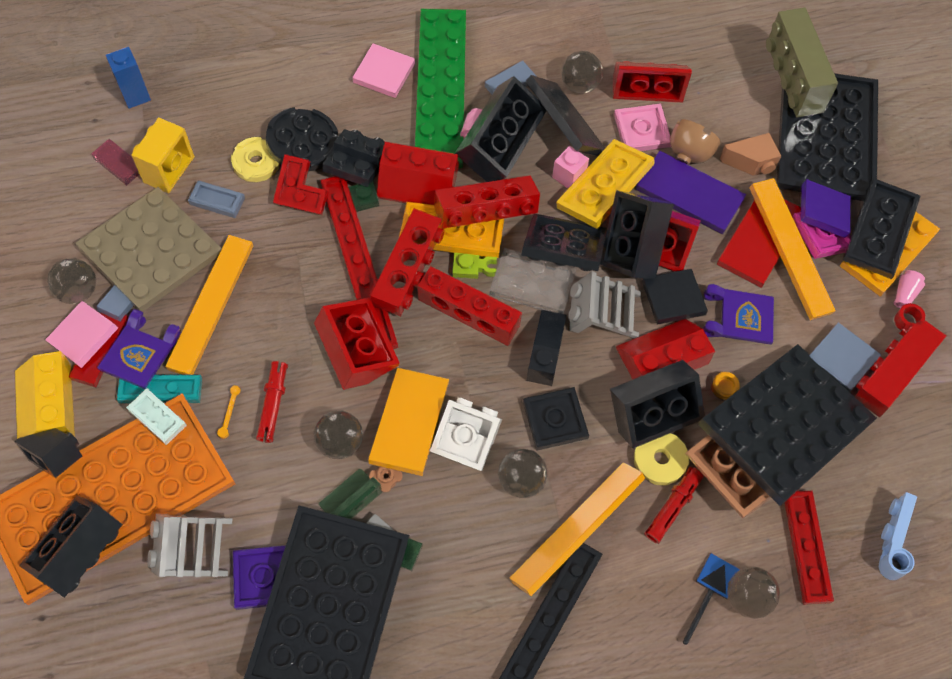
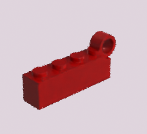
(902, 363)

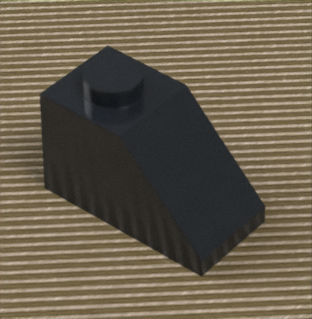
(50, 450)

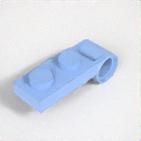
(894, 536)

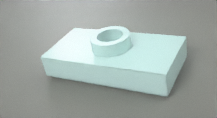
(156, 416)

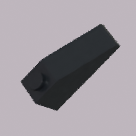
(546, 348)

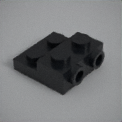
(355, 157)

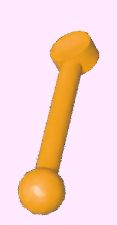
(223, 432)

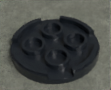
(301, 135)

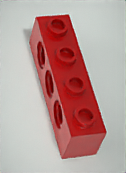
(487, 201)
(418, 226)
(469, 305)

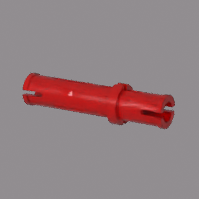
(274, 390)
(680, 496)

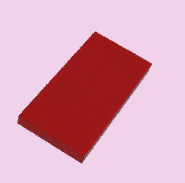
(751, 249)

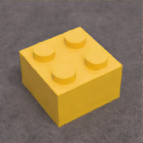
(163, 155)

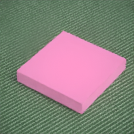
(384, 70)
(643, 127)
(81, 334)

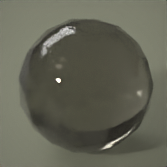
(581, 72)
(71, 280)
(338, 434)
(523, 473)
(753, 592)

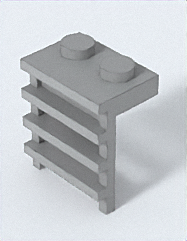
(590, 305)
(170, 544)

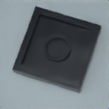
(674, 296)
(555, 418)

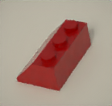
(650, 81)
(414, 173)
(678, 241)
(355, 342)
(666, 346)

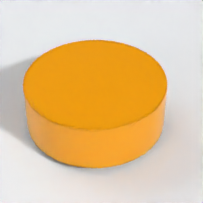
(725, 385)

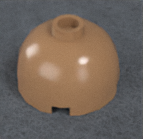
(692, 142)

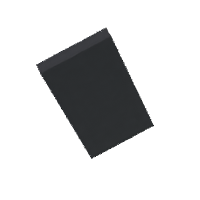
(565, 115)
(882, 228)

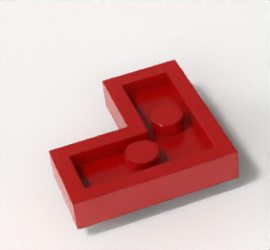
(292, 189)

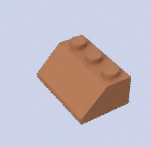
(727, 477)

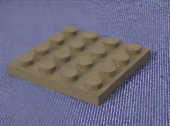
(149, 249)

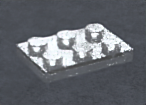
(532, 282)

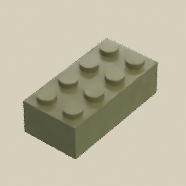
(801, 62)

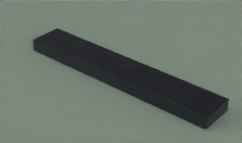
(552, 614)

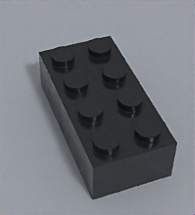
(501, 131)

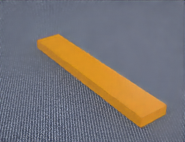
(792, 249)
(209, 306)
(577, 529)

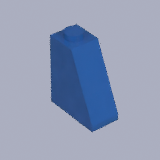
(128, 77)

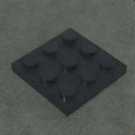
(564, 242)

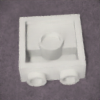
(466, 433)

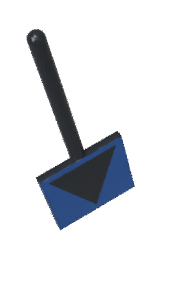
(714, 577)

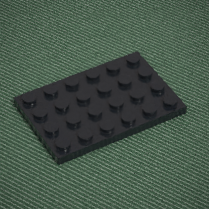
(832, 146)
(787, 423)
(328, 599)

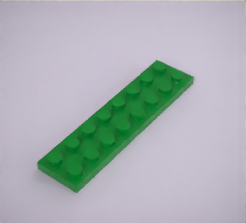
(441, 80)

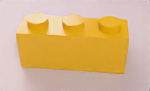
(44, 395)

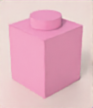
(569, 166)

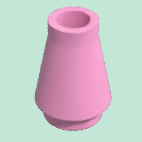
(909, 287)

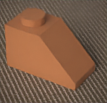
(752, 155)

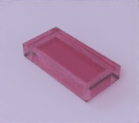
(116, 161)

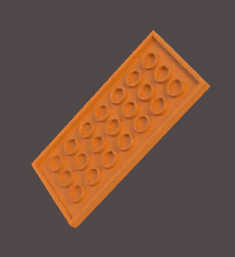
(125, 475)

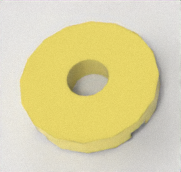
(250, 170)
(662, 473)

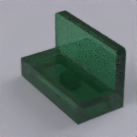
(352, 495)

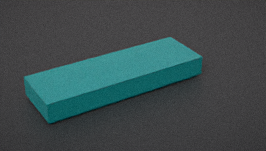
(164, 388)

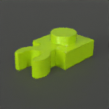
(470, 265)

